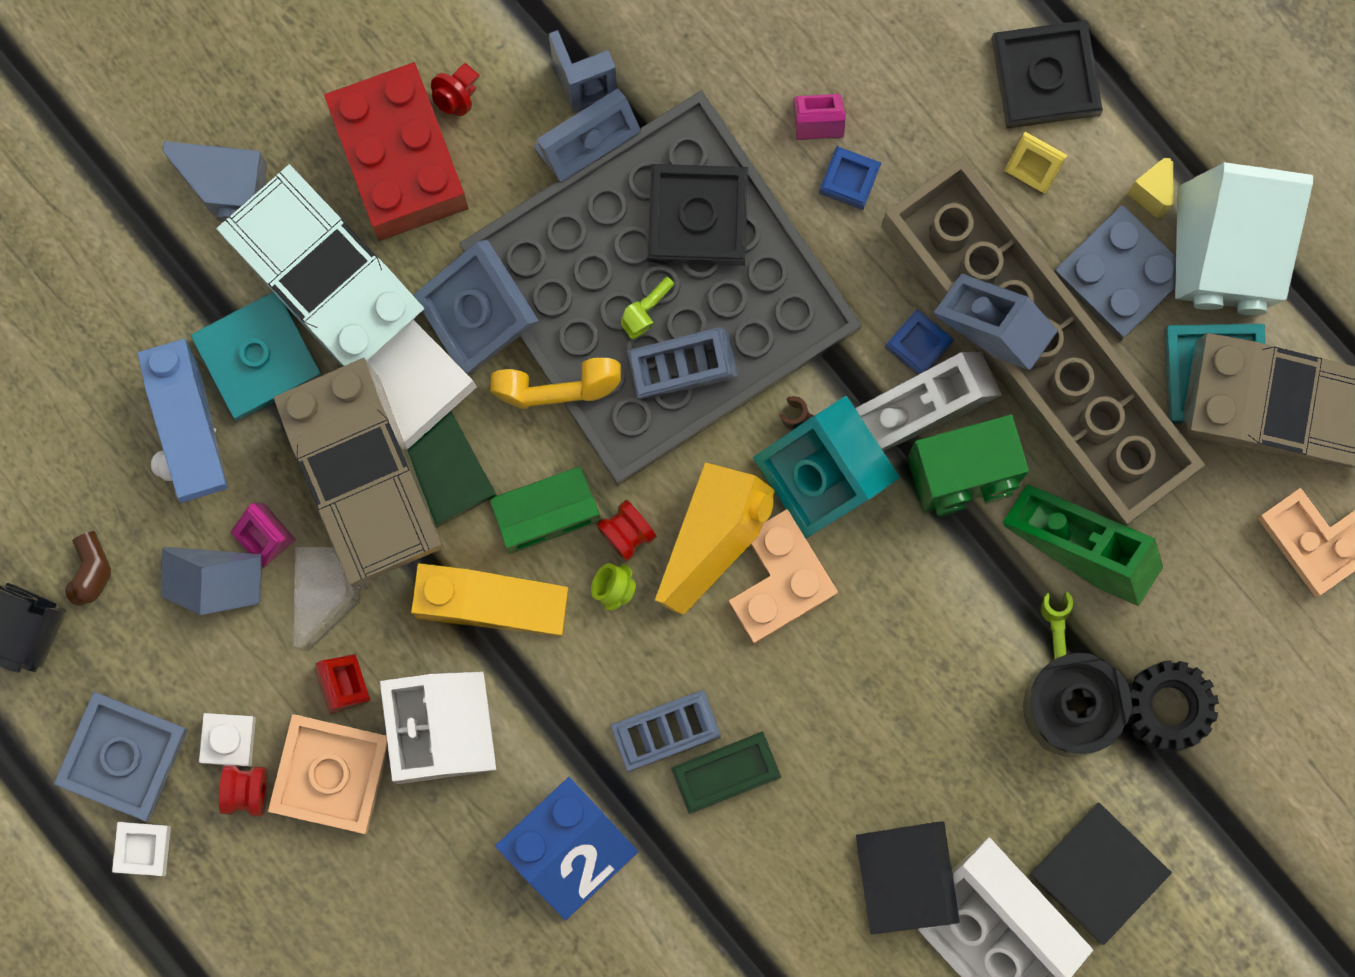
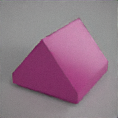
(819, 116)
(262, 533)

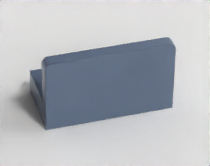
(583, 80)
(587, 135)

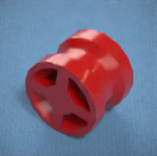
(626, 530)
(243, 790)

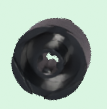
(26, 628)
(1091, 680)

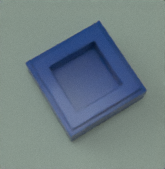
(849, 178)
(919, 343)

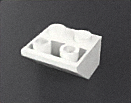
(437, 726)

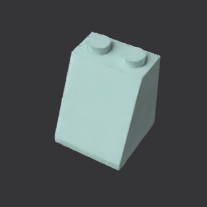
(1239, 236)

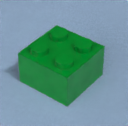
(968, 465)

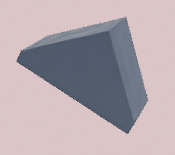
(210, 579)

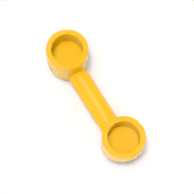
(598, 380)

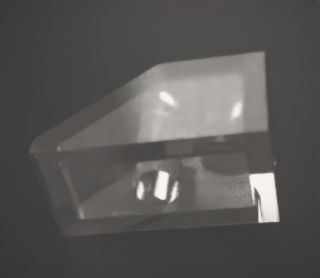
(320, 595)

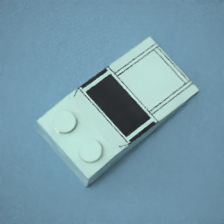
(320, 268)

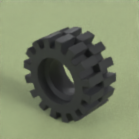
(1199, 699)

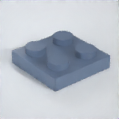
(1120, 272)
(475, 307)
(121, 757)

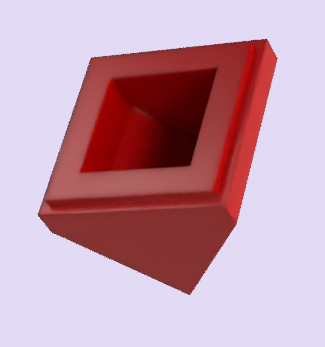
(341, 683)

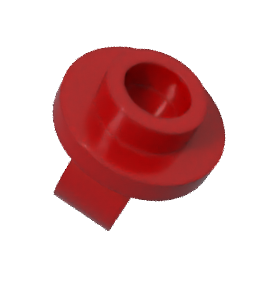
(453, 92)

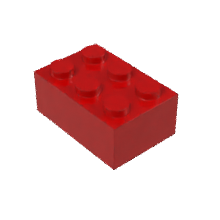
(396, 151)

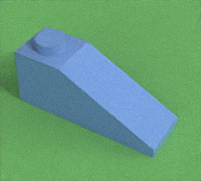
(183, 419)

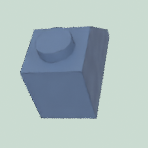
(218, 175)
(997, 320)

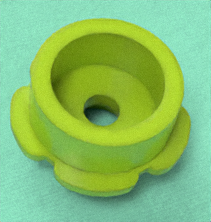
(613, 586)

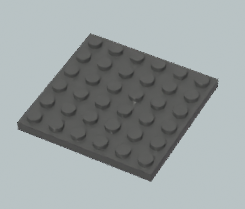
(585, 259)

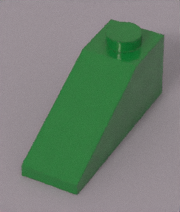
(1087, 543)

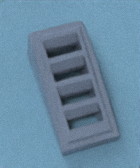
(698, 341)
(704, 714)

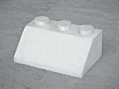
(1005, 923)

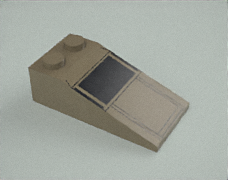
(1270, 400)
(358, 471)

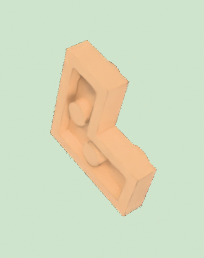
(1314, 549)
(794, 581)

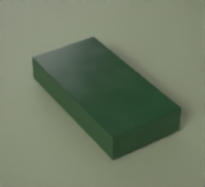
(726, 772)

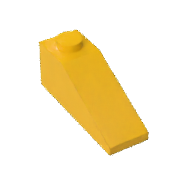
(716, 530)
(488, 600)

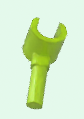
(635, 317)
(1057, 622)

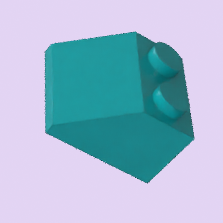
(826, 467)

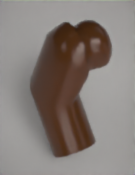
(92, 573)

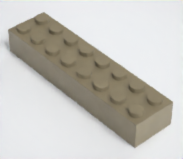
(1079, 386)

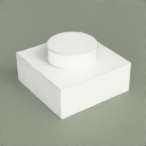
(227, 739)
(141, 849)

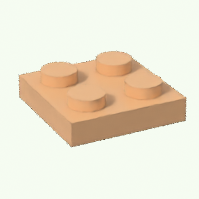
(329, 774)

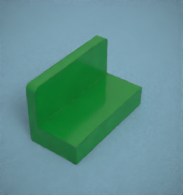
(545, 510)

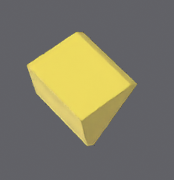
(1035, 162)
(1155, 189)

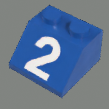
(566, 848)

